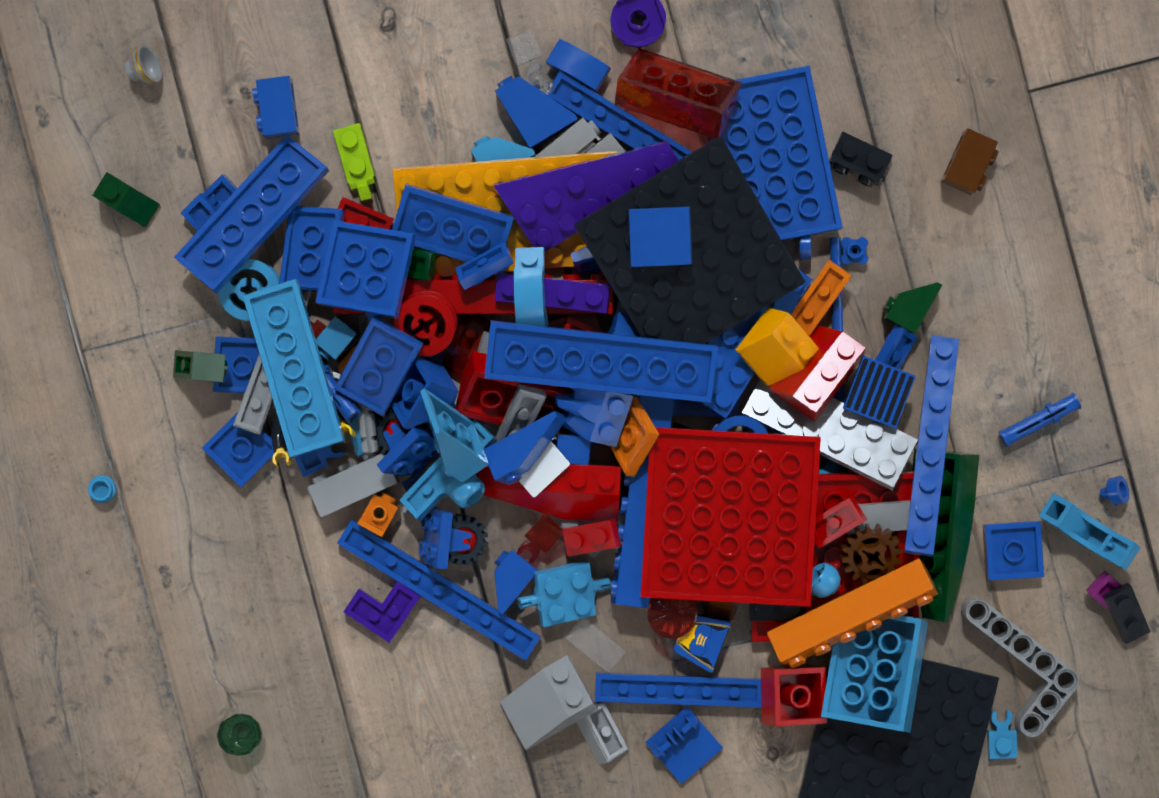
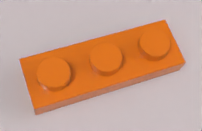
(820, 296)

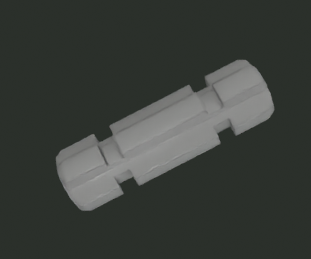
(367, 430)

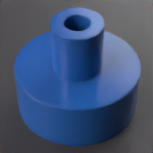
(1116, 490)

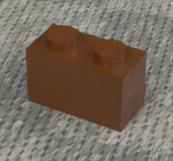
(970, 161)

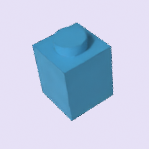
(335, 339)

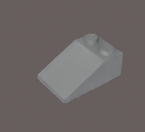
(548, 703)

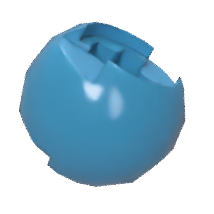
(825, 580)

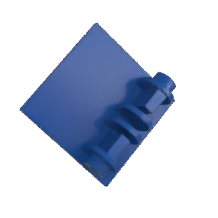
(684, 744)

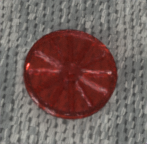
(672, 617)

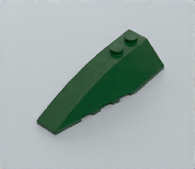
(952, 532)

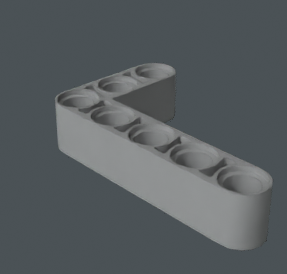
(1028, 657)

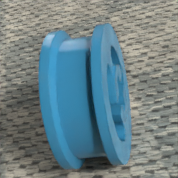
(227, 292)

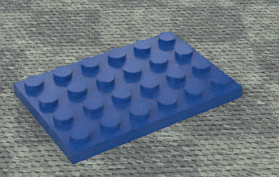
(784, 153)

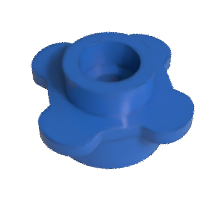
(848, 256)

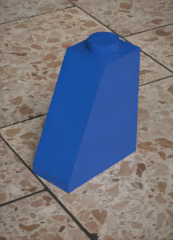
(533, 112)

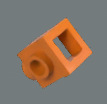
(379, 525)

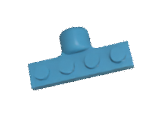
(436, 484)

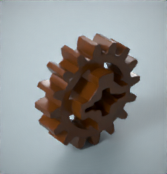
(877, 543)

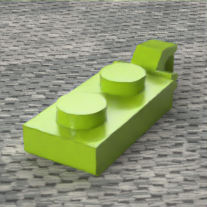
(355, 159)

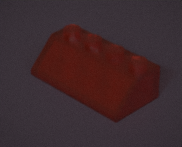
(677, 93)

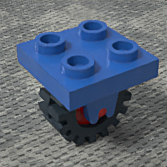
(404, 449)
(451, 539)

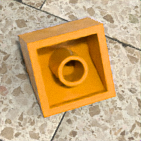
(776, 347)

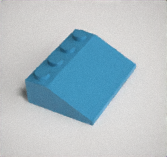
(877, 675)

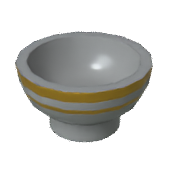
(144, 65)

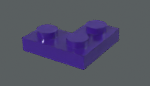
(383, 617)

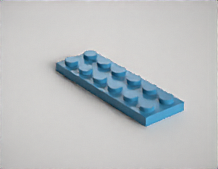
(294, 368)

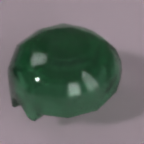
(239, 734)

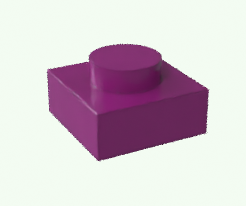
(1101, 586)

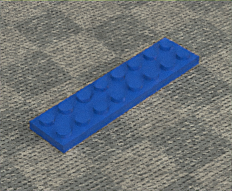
(600, 361)

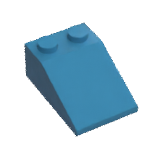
(454, 438)

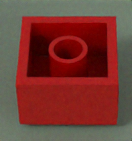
(793, 695)

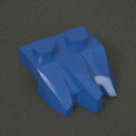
(595, 414)

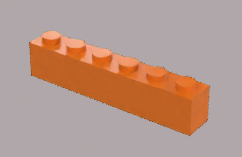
(853, 613)

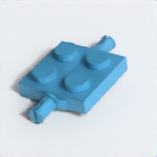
(564, 593)

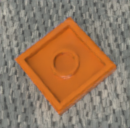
(635, 439)

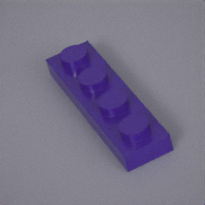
(561, 294)

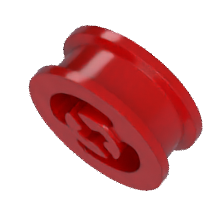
(412, 305)

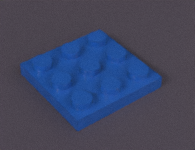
(366, 269)

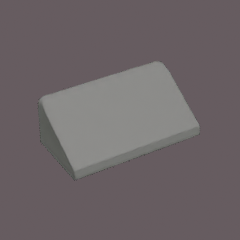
(602, 735)

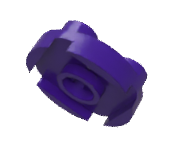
(630, 33)

